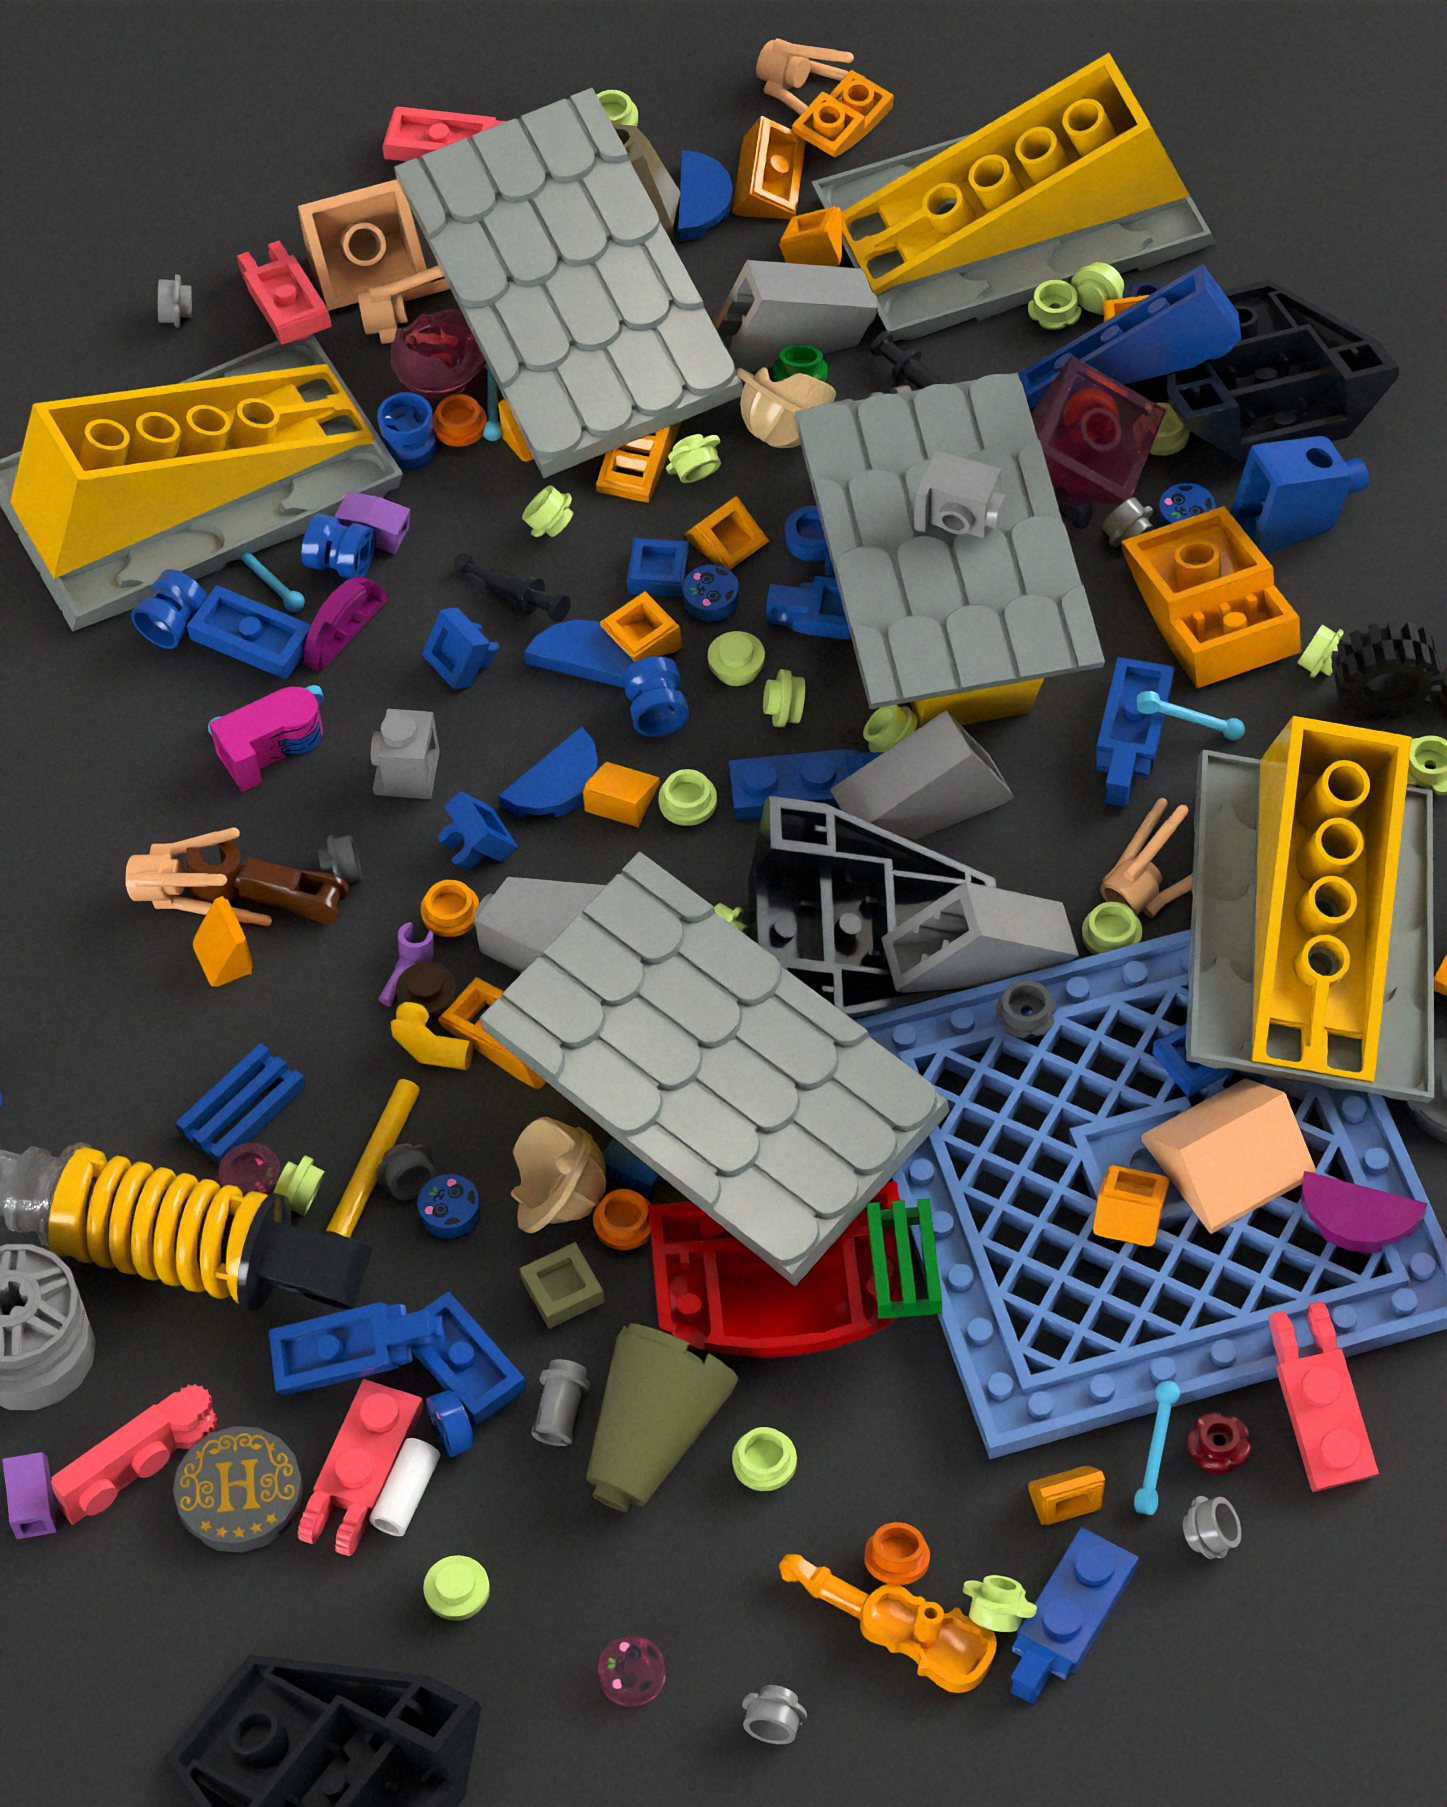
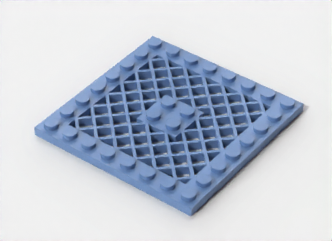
(1120, 1384)

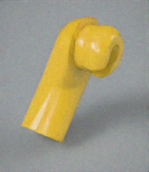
(423, 1045)

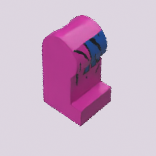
(266, 733)

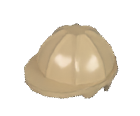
(771, 405)
(558, 1172)

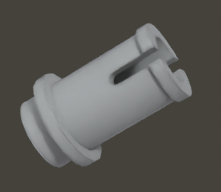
(559, 1403)

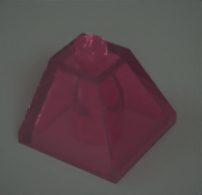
(1095, 434)

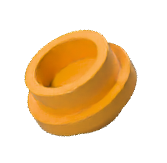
(449, 908)

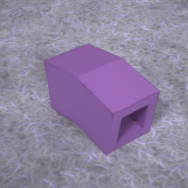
(385, 517)
(29, 1495)

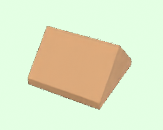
(360, 241)
(1232, 1152)

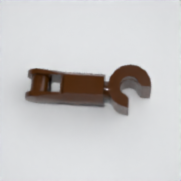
(271, 884)

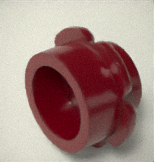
(1215, 1458)

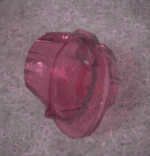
(436, 354)

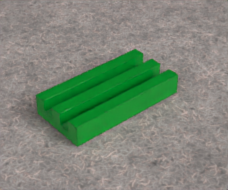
(899, 1218)

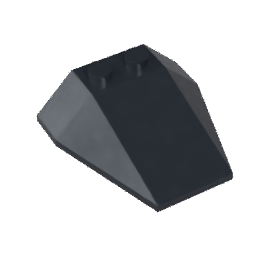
(1285, 378)
(829, 892)
(328, 1739)

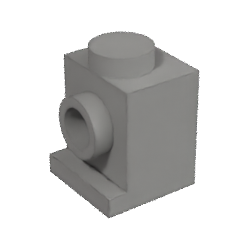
(959, 496)
(405, 754)

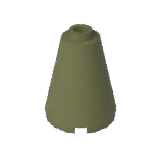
(651, 1413)

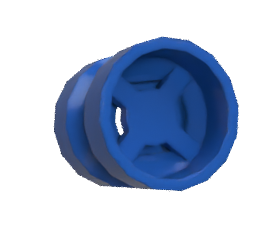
(408, 429)
(338, 546)
(169, 608)
(656, 698)

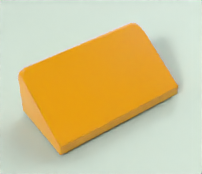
(769, 172)

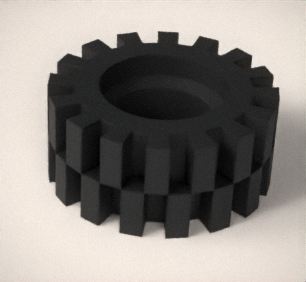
(1387, 670)

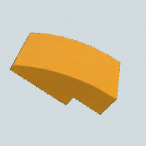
(1213, 596)

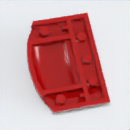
(739, 1306)

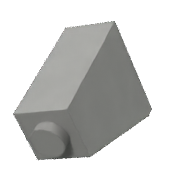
(793, 305)
(925, 782)
(527, 917)
(977, 939)

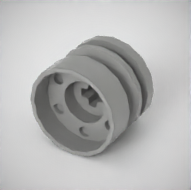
(42, 1329)

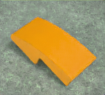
(845, 115)

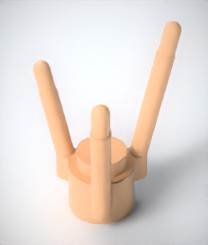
(788, 66)
(385, 306)
(161, 877)
(1134, 877)

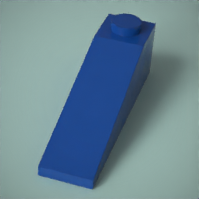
(1151, 338)

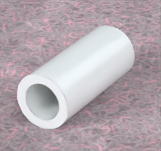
(404, 1487)

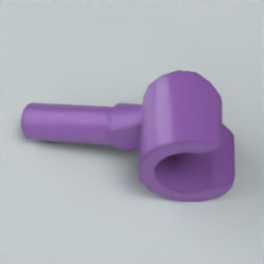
(409, 954)

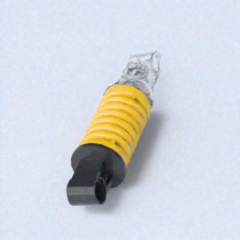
(175, 1228)

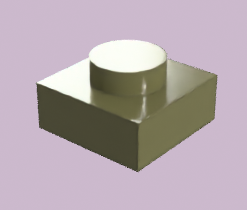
(562, 1285)

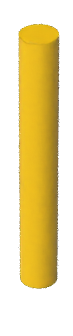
(381, 1141)

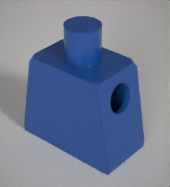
(1294, 491)

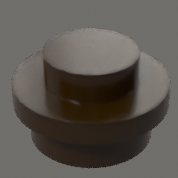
(429, 986)

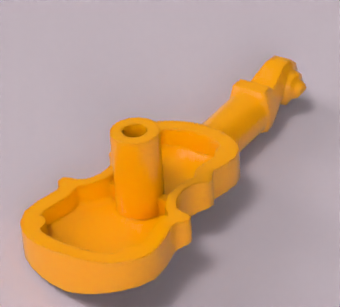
(944, 1646)

